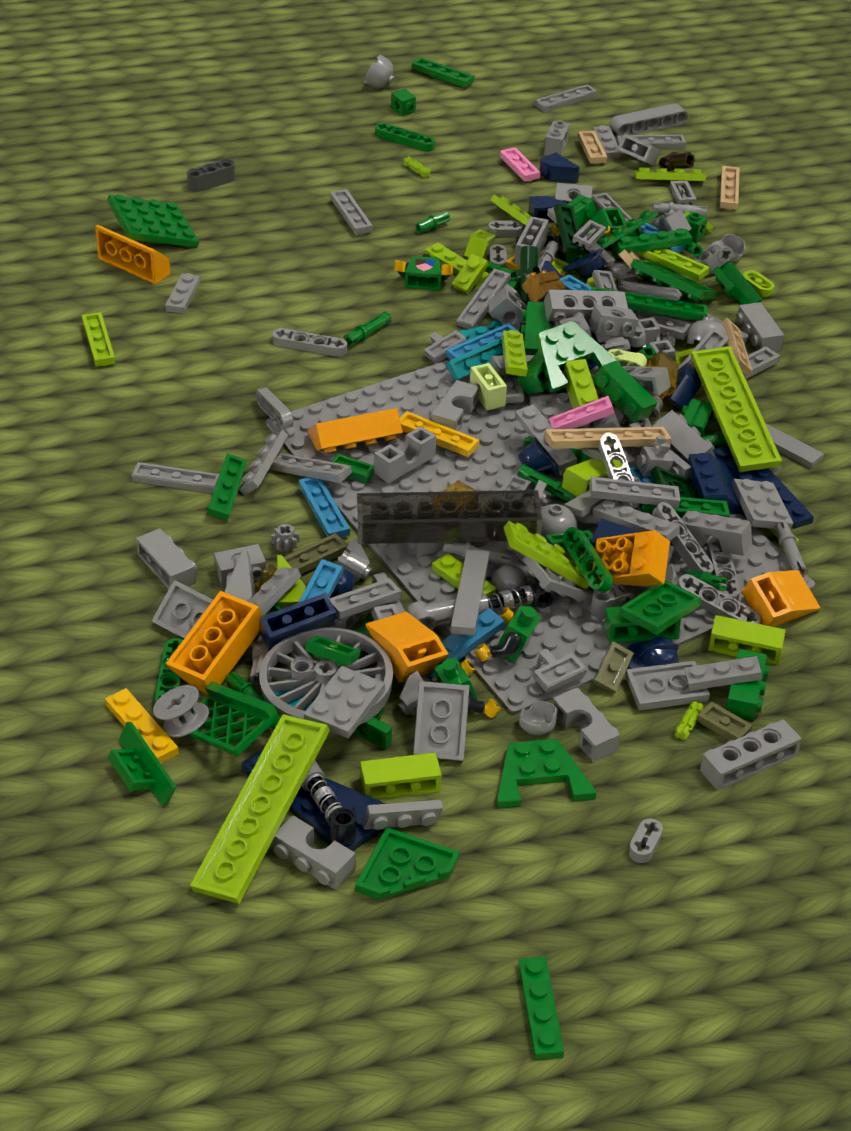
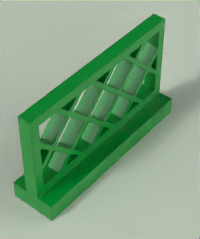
(239, 706)

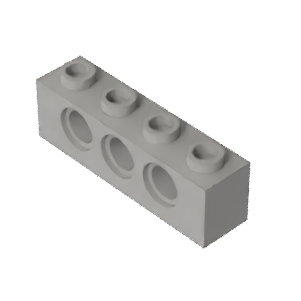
(572, 303)
(652, 379)
(750, 754)

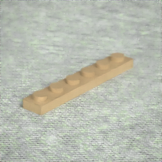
(590, 437)

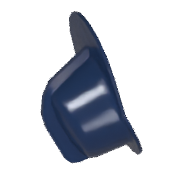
(585, 266)
(536, 459)
(653, 652)

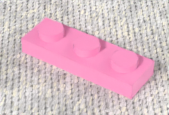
(520, 164)
(583, 415)

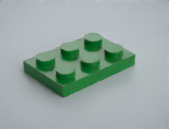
(660, 607)

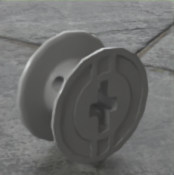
(178, 705)

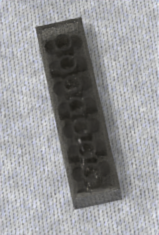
(445, 516)

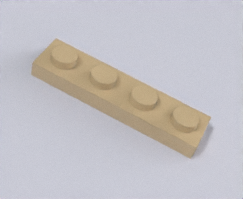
(729, 187)
(738, 346)

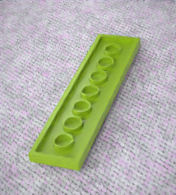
(736, 409)
(260, 809)

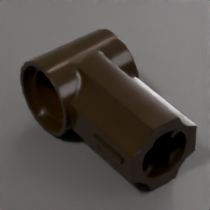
(677, 160)

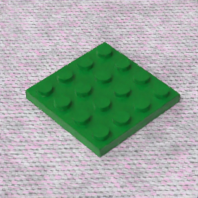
(152, 221)
(674, 280)

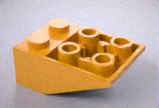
(635, 558)
(779, 597)
(408, 644)

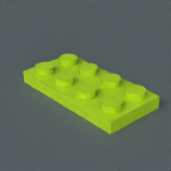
(544, 553)

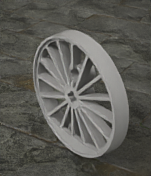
(311, 676)

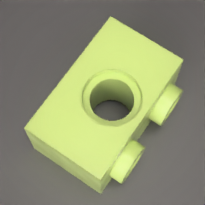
(492, 388)

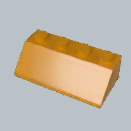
(131, 256)
(355, 430)
(216, 641)

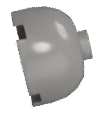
(380, 73)
(700, 328)
(557, 519)

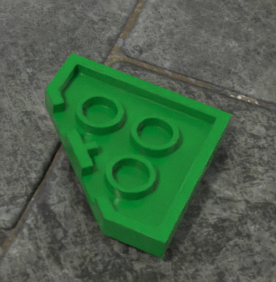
(404, 864)

